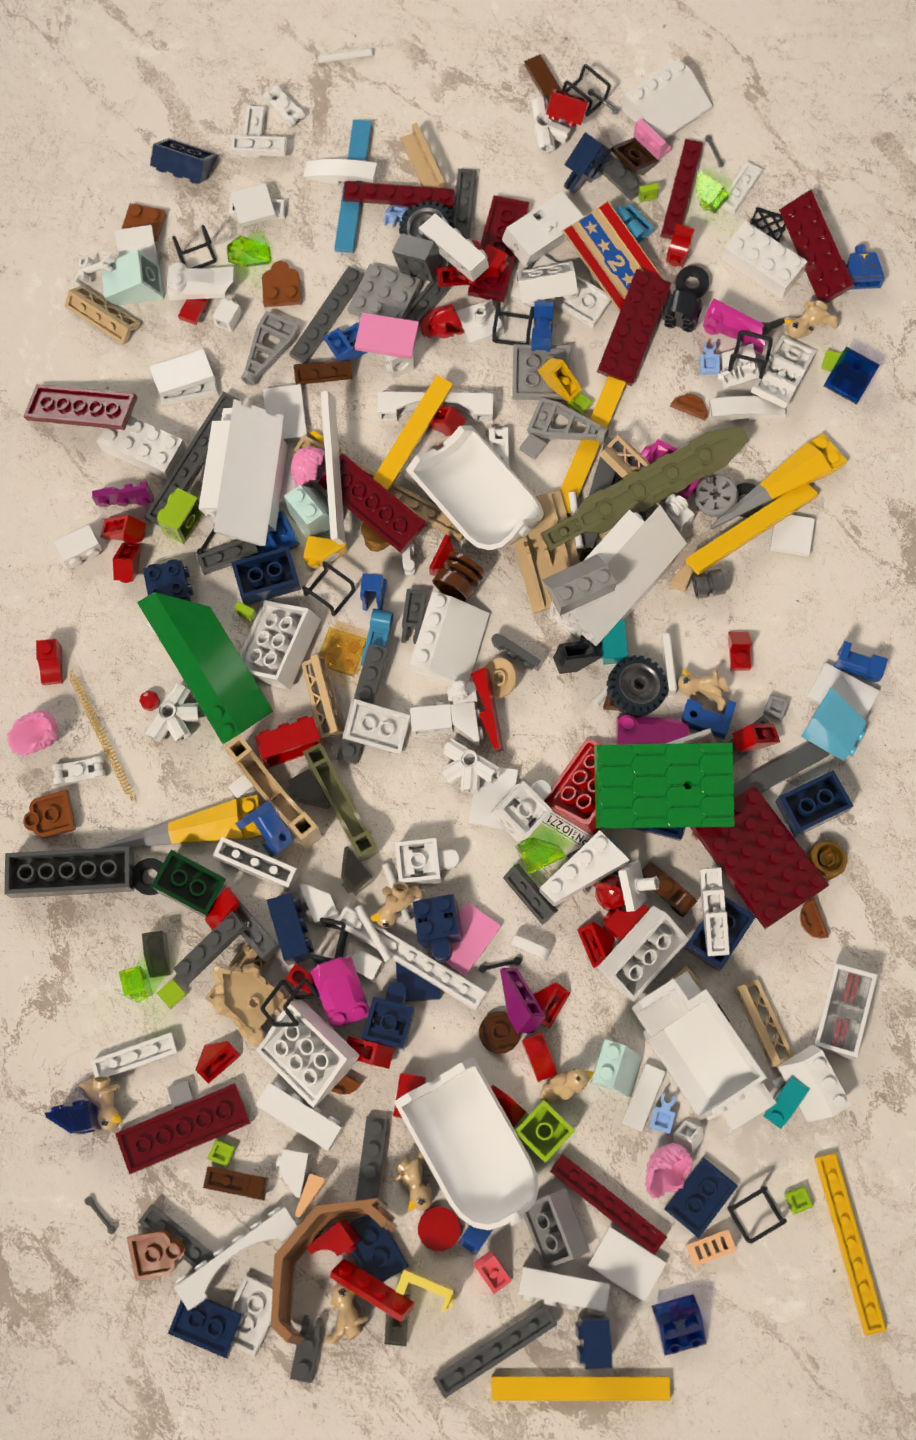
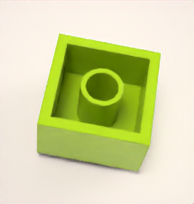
(179, 515)
(544, 1131)

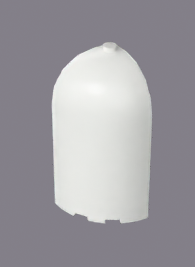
(477, 490)
(471, 1147)

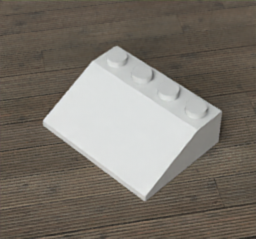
(667, 100)
(449, 639)
(278, 643)
(307, 1055)

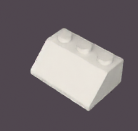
(547, 282)
(826, 1094)

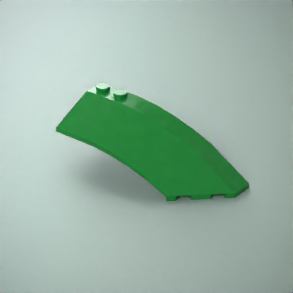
(207, 663)

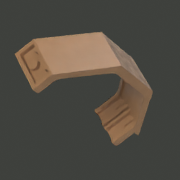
(295, 1247)

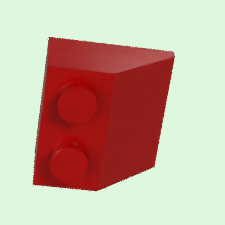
(566, 107)

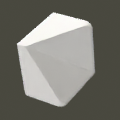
(241, 786)
(688, 1136)

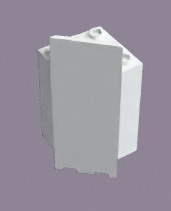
(244, 473)
(637, 558)
(703, 1052)

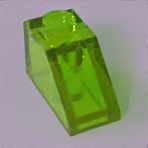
(710, 193)
(248, 252)
(538, 853)

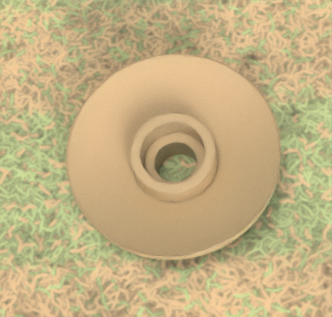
(498, 668)

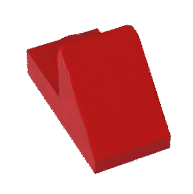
(739, 651)

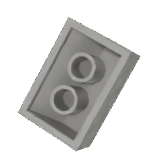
(579, 584)
(556, 1229)

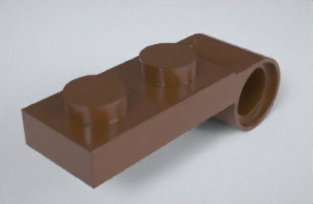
(669, 890)
(236, 1183)

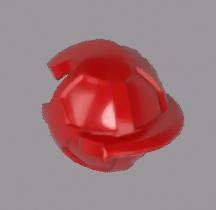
(442, 323)
(609, 893)

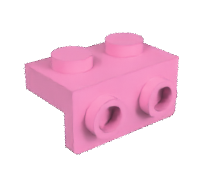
(650, 139)

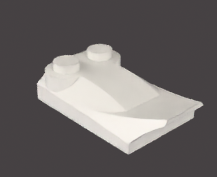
(198, 282)

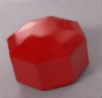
(149, 700)

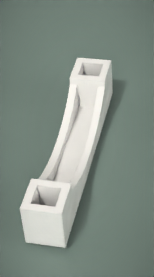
(395, 404)
(193, 1288)

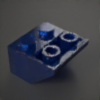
(851, 375)
(76, 1119)
(679, 1324)

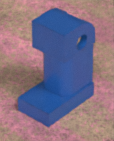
(542, 326)
(374, 585)
(860, 665)
(708, 719)
(270, 826)

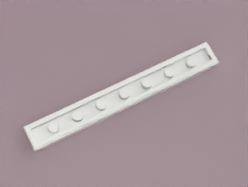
(332, 468)
(416, 961)

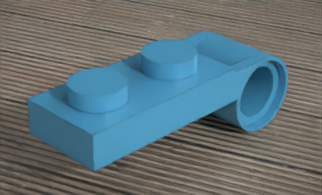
(379, 629)

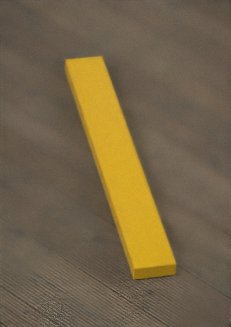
(413, 432)
(588, 449)
(750, 528)
(850, 1244)
(580, 1388)

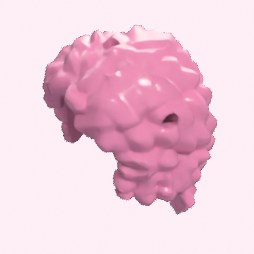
(308, 466)
(33, 732)
(667, 1169)

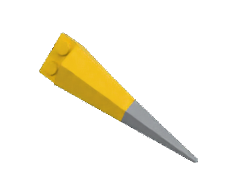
(810, 463)
(200, 827)

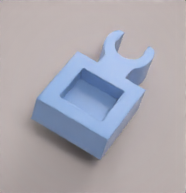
(394, 214)
(709, 361)
(662, 1117)

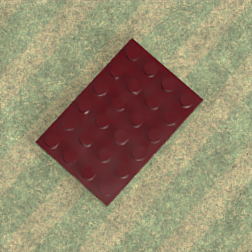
(762, 859)

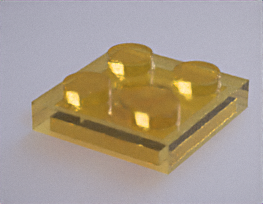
(342, 651)

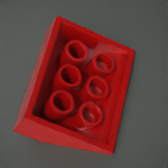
(574, 790)

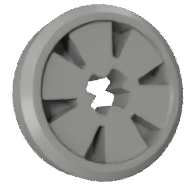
(721, 505)

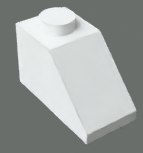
(294, 1170)

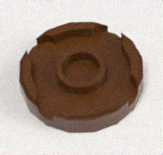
(498, 1033)

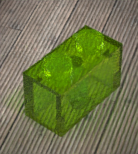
(135, 984)

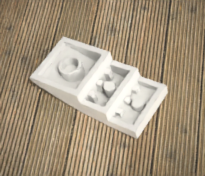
(784, 371)

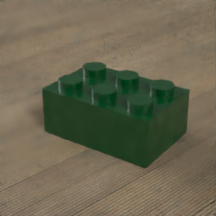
(187, 883)

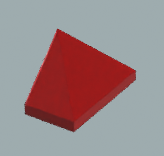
(451, 277)
(441, 555)
(596, 942)
(551, 1002)
(215, 1060)
(511, 1108)

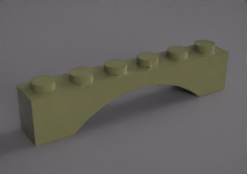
(340, 802)

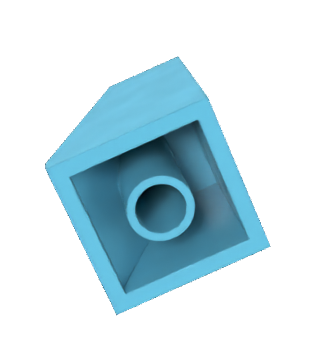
(835, 726)

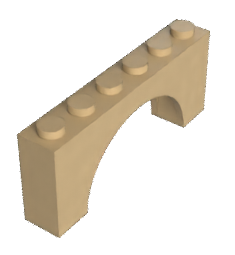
(292, 816)

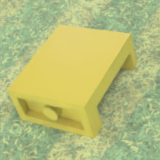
(429, 1284)

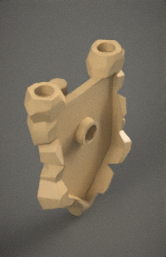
(241, 998)

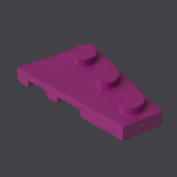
(128, 495)

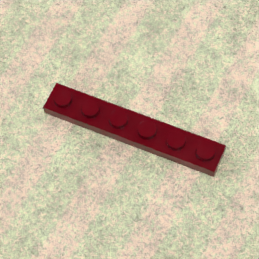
(682, 187)
(396, 194)
(608, 1204)

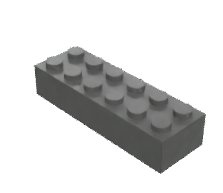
(69, 872)

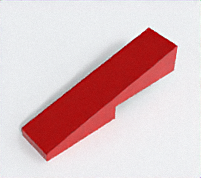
(489, 717)

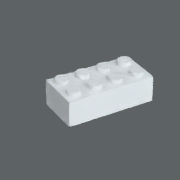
(763, 260)
(144, 447)
(643, 953)

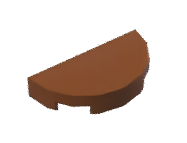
(691, 405)
(812, 921)
(346, 1085)

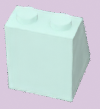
(132, 279)
(309, 510)
(616, 1068)

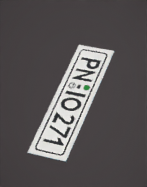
(566, 829)

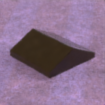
(635, 156)

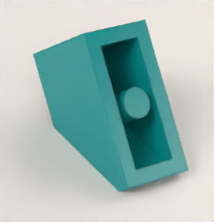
(614, 644)
(786, 1102)

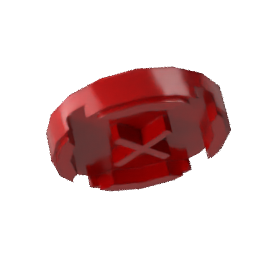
(439, 1228)

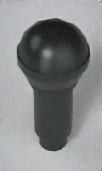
(768, 326)

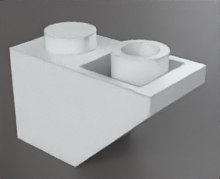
(465, 721)
(319, 904)

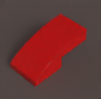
(193, 309)
(221, 908)

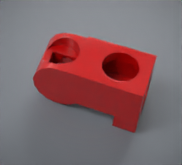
(297, 974)

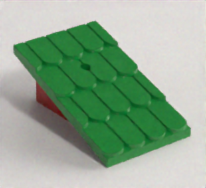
(664, 785)

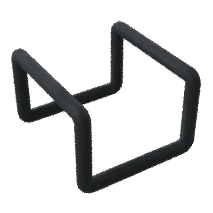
(573, 86)
(208, 242)
(498, 312)
(764, 362)
(307, 591)
(341, 941)
(294, 1023)
(762, 1190)

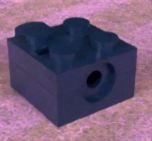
(586, 162)
(436, 925)
(390, 1018)

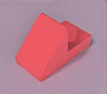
(492, 1272)

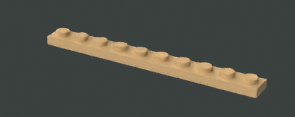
(424, 509)

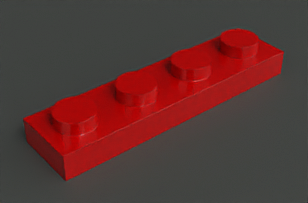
(372, 1290)

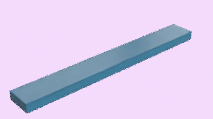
(350, 210)

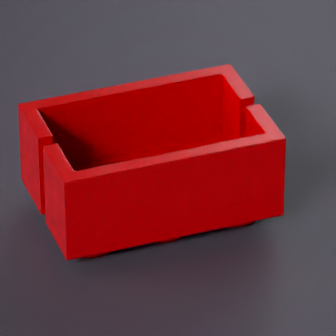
(287, 741)

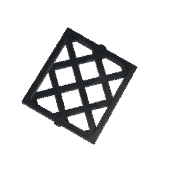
(772, 215)

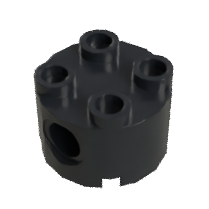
(681, 310)

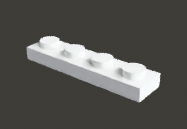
(135, 1056)

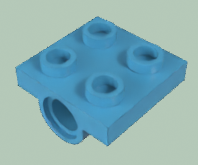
(635, 222)

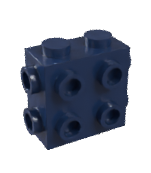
(169, 579)

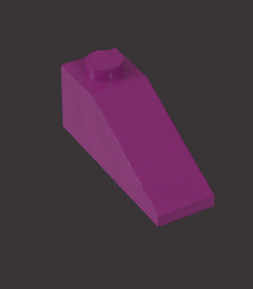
(520, 1002)

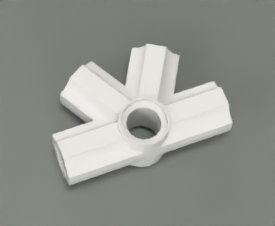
(545, 128)
(175, 723)
(468, 774)

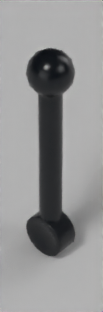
(201, 550)
(517, 961)

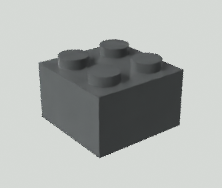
(417, 257)

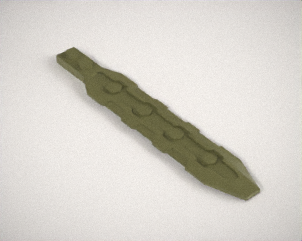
(649, 485)

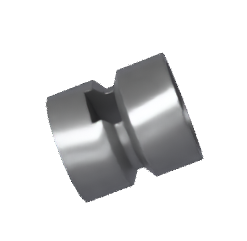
(709, 583)

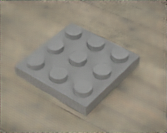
(384, 293)
(526, 378)

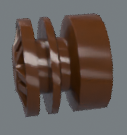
(458, 576)

